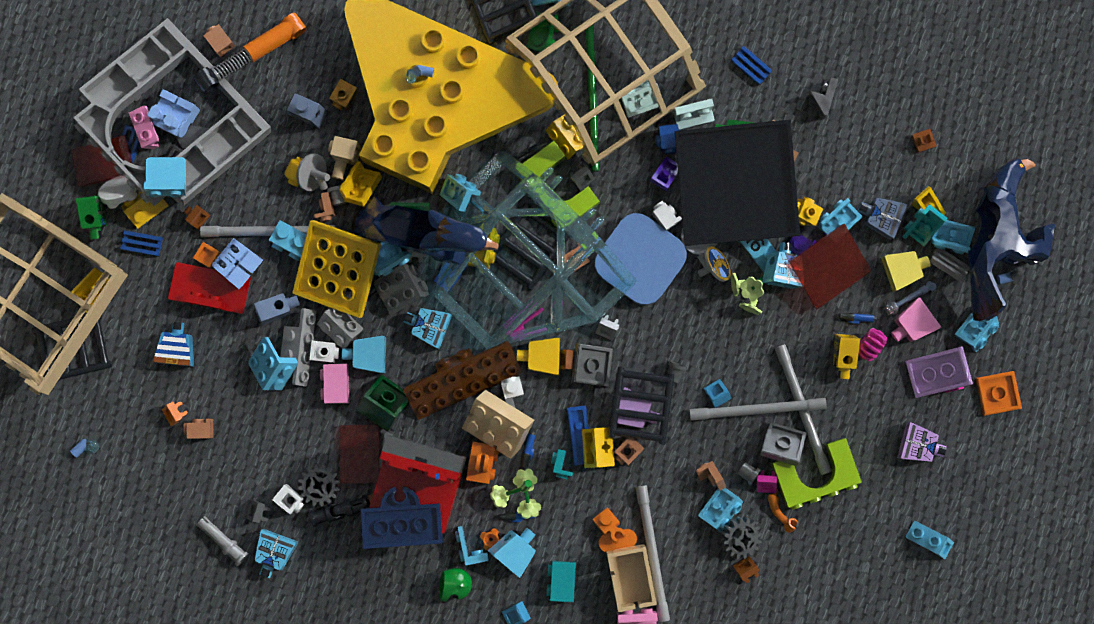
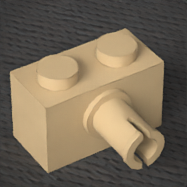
(344, 152)

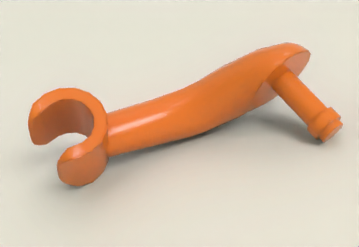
(788, 523)

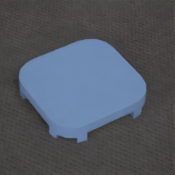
(649, 255)

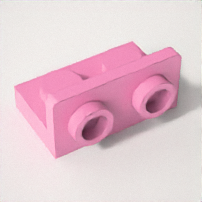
(144, 128)

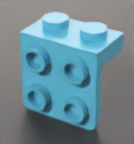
(165, 177)
(390, 257)
(269, 368)

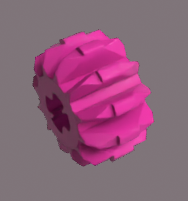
(872, 344)

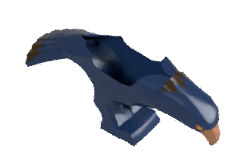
(420, 231)
(1008, 244)

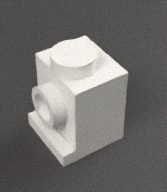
(665, 215)
(316, 355)
(512, 387)
(282, 499)

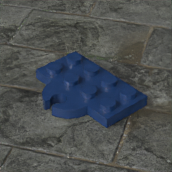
(401, 522)

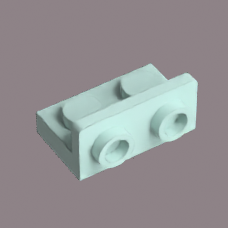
(639, 100)
(694, 114)

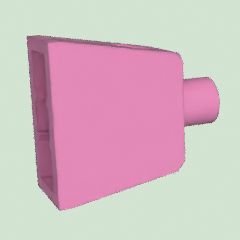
(915, 322)

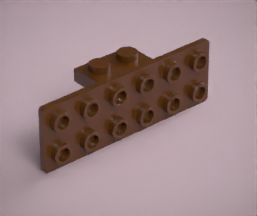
(461, 378)

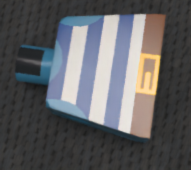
(175, 347)

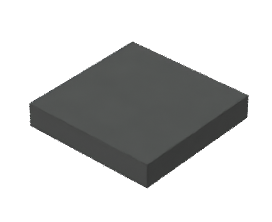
(592, 365)
(783, 444)

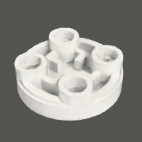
(116, 192)

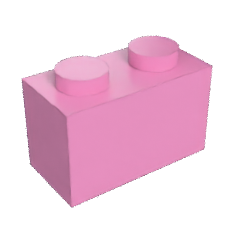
(335, 383)

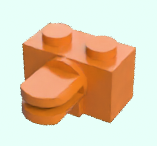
(481, 463)

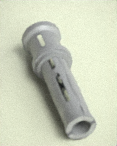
(229, 546)

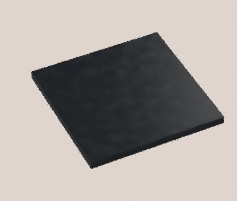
(737, 183)

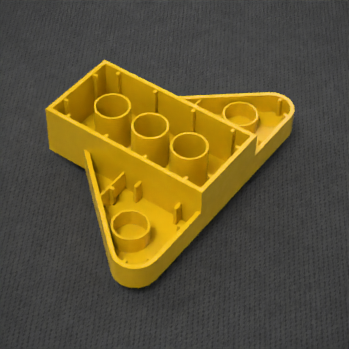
(424, 122)

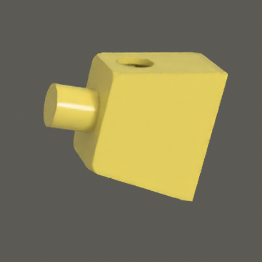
(904, 268)

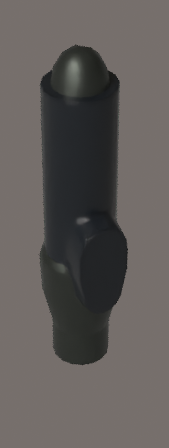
(531, 152)

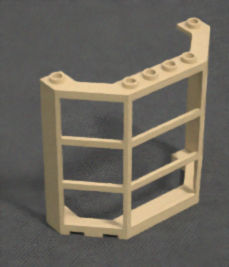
(589, 154)
(37, 382)

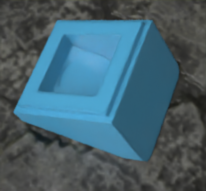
(717, 393)
(516, 614)

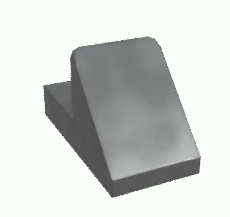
(823, 102)

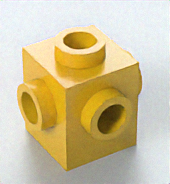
(808, 212)

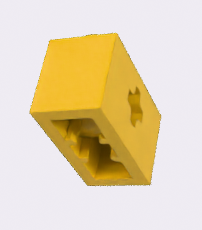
(597, 448)

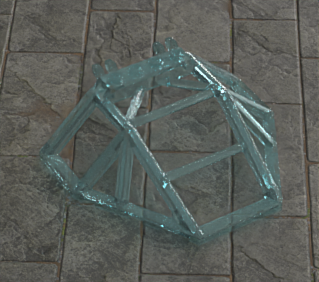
(557, 285)

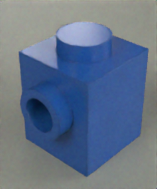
(666, 138)

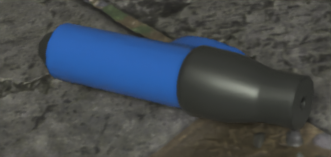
(856, 318)
(528, 451)
(513, 517)

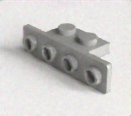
(297, 345)

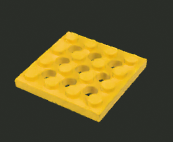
(308, 268)

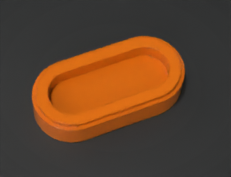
(607, 544)

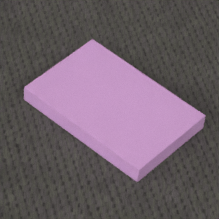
(939, 372)

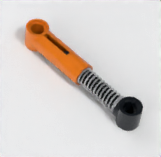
(289, 28)

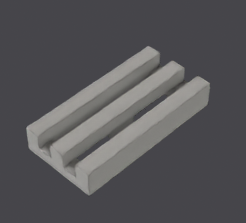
(949, 264)

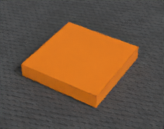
(998, 393)

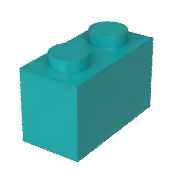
(562, 581)

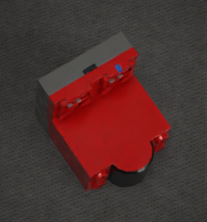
(424, 469)

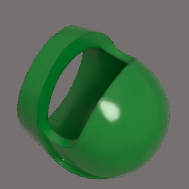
(455, 582)

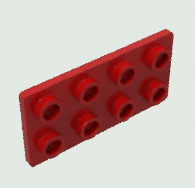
(207, 289)

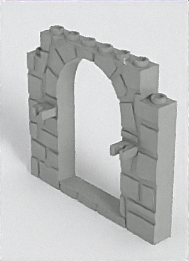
(136, 73)

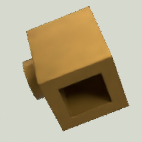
(343, 95)

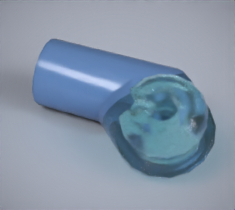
(417, 71)
(85, 445)

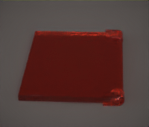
(830, 266)

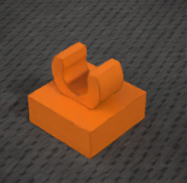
(172, 414)

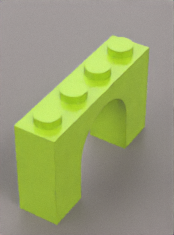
(550, 157)
(843, 476)

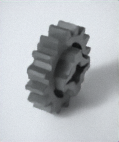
(315, 477)
(741, 537)

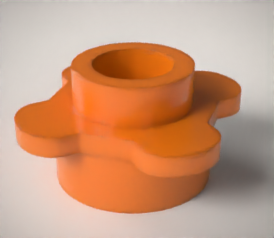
(485, 537)

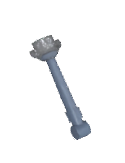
(892, 307)

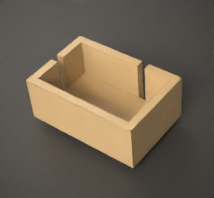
(498, 424)
(631, 577)

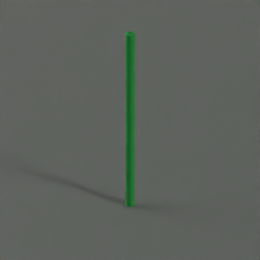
(592, 92)

